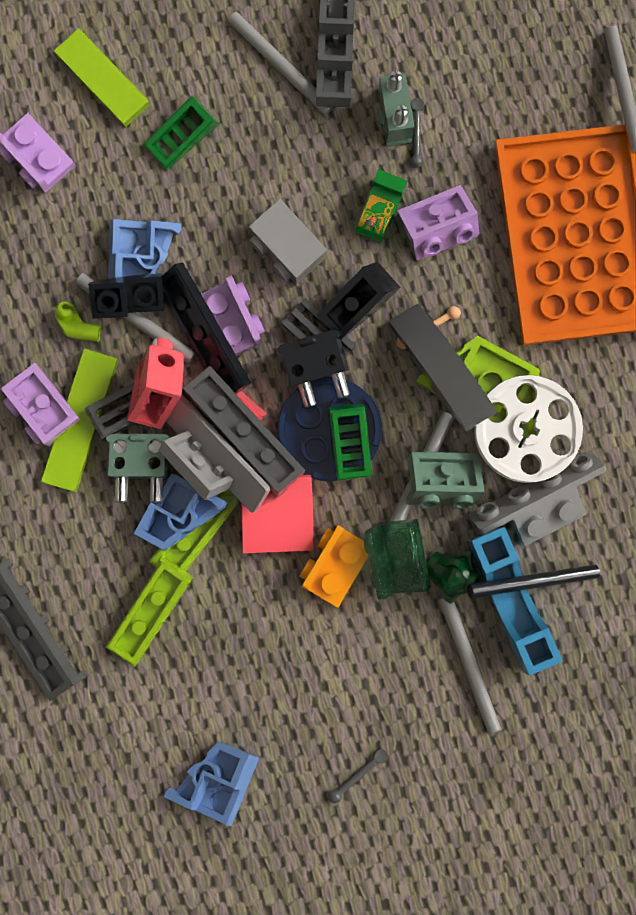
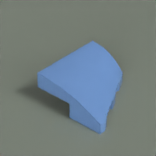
(138, 246)
(177, 514)
(216, 783)

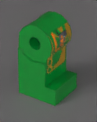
(381, 206)

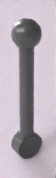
(417, 106)
(380, 756)

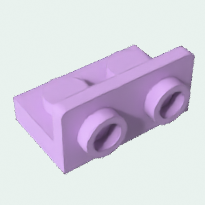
(36, 153)
(439, 222)
(232, 315)
(40, 405)

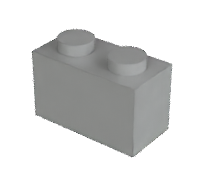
(286, 242)

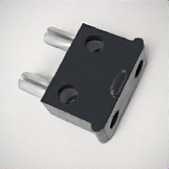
(314, 356)

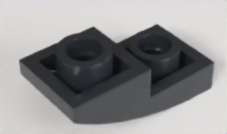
(126, 295)

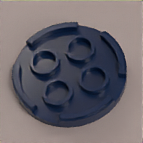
(307, 430)

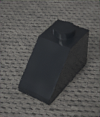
(359, 299)

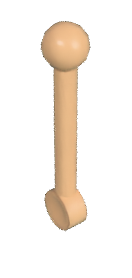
(452, 313)

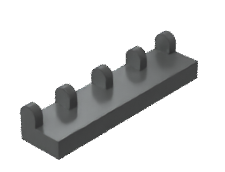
(243, 431)
(33, 639)

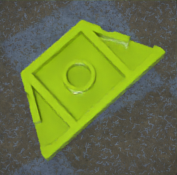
(491, 367)

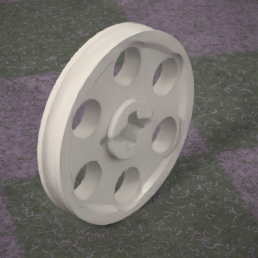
(546, 427)

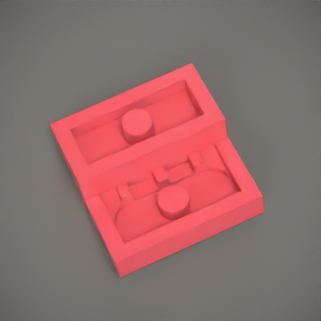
(281, 522)

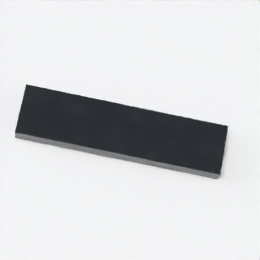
(202, 328)

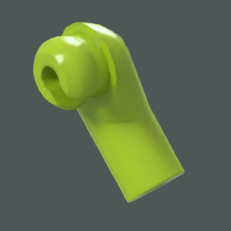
(72, 325)

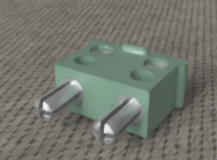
(395, 109)
(140, 455)

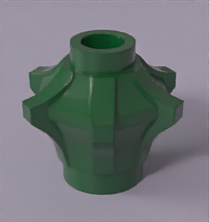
(452, 573)

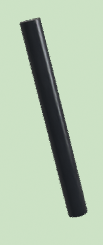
(532, 581)

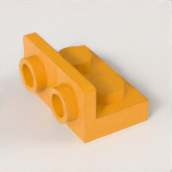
(336, 566)

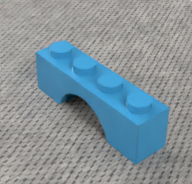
(518, 615)

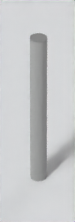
(276, 59)
(622, 83)
(145, 324)
(433, 445)
(470, 666)

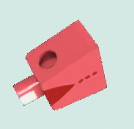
(159, 373)

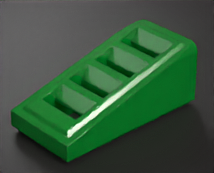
(189, 142)
(352, 472)

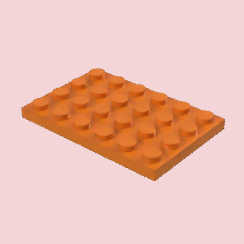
(571, 232)

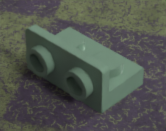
(445, 479)

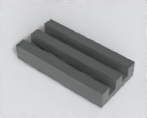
(297, 314)
(105, 402)

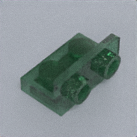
(396, 558)

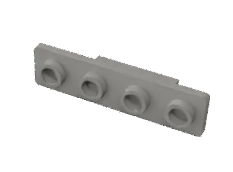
(209, 459)
(541, 505)

